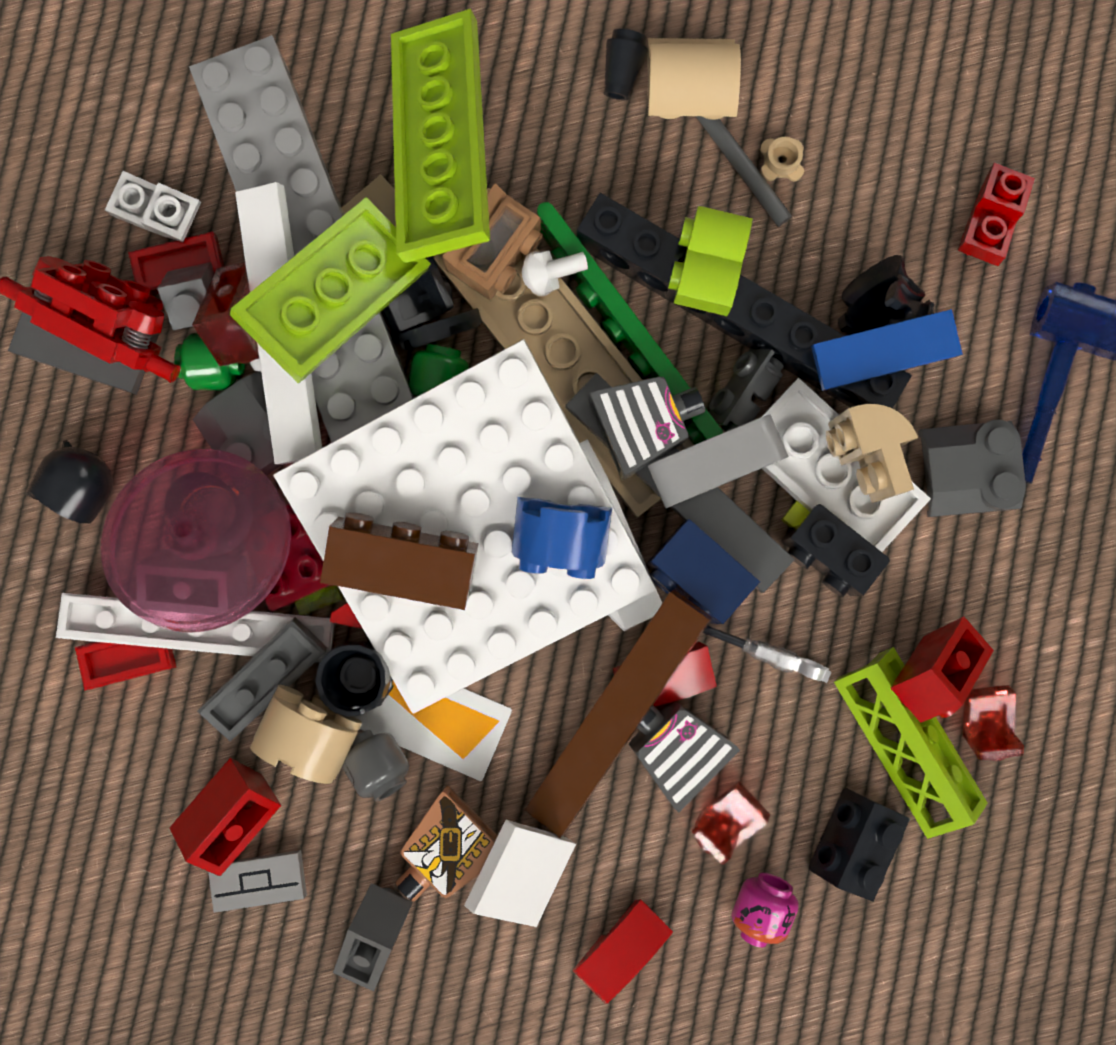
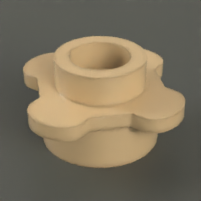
(782, 147)

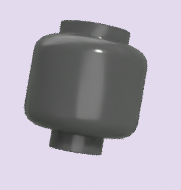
(376, 765)

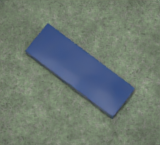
(887, 350)

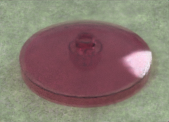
(195, 540)

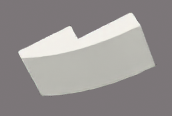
(153, 207)

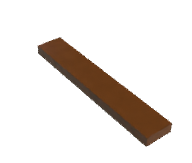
(618, 712)

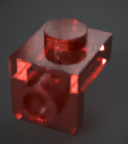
(991, 723)
(729, 822)

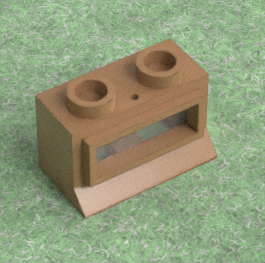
(491, 264)

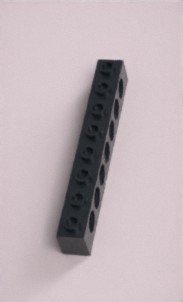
(756, 316)

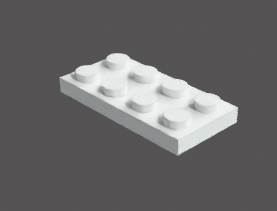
(818, 478)

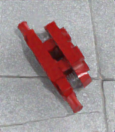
(94, 312)

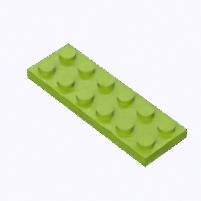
(438, 138)

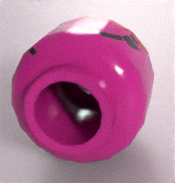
(765, 910)

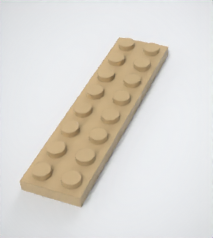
(568, 352)

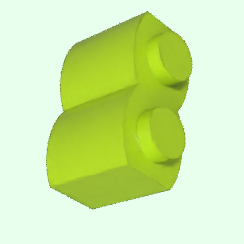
(711, 261)

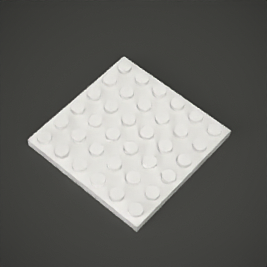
(458, 466)

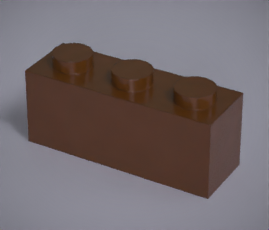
(399, 561)

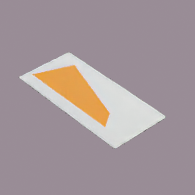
(453, 731)

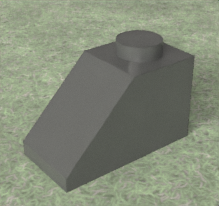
(372, 936)

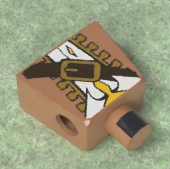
(445, 848)

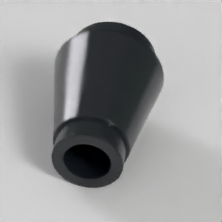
(624, 61)

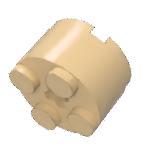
(304, 736)

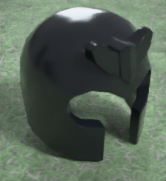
(72, 483)
(353, 678)

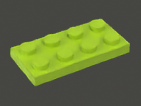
(328, 291)

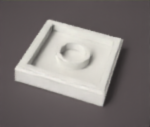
(520, 874)

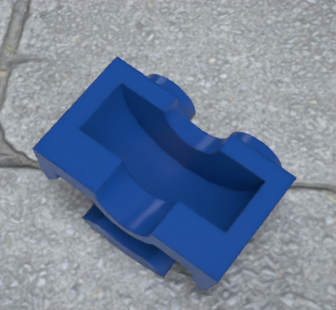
(560, 537)

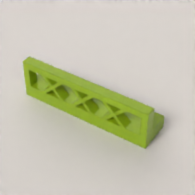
(927, 747)

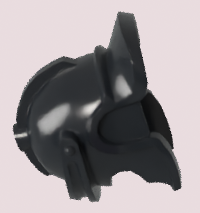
(882, 298)

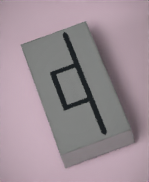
(259, 882)

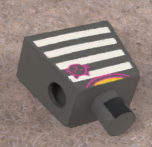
(643, 421)
(680, 752)

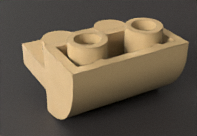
(693, 77)
(874, 439)

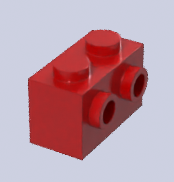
(942, 670)
(224, 817)

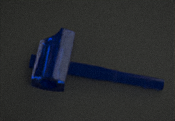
(1074, 321)

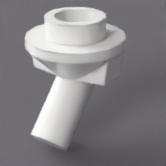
(542, 272)

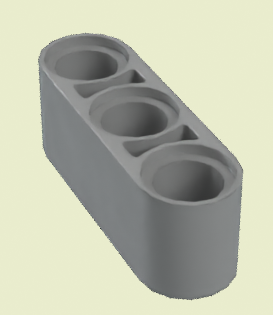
(718, 461)

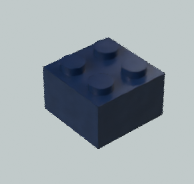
(701, 572)

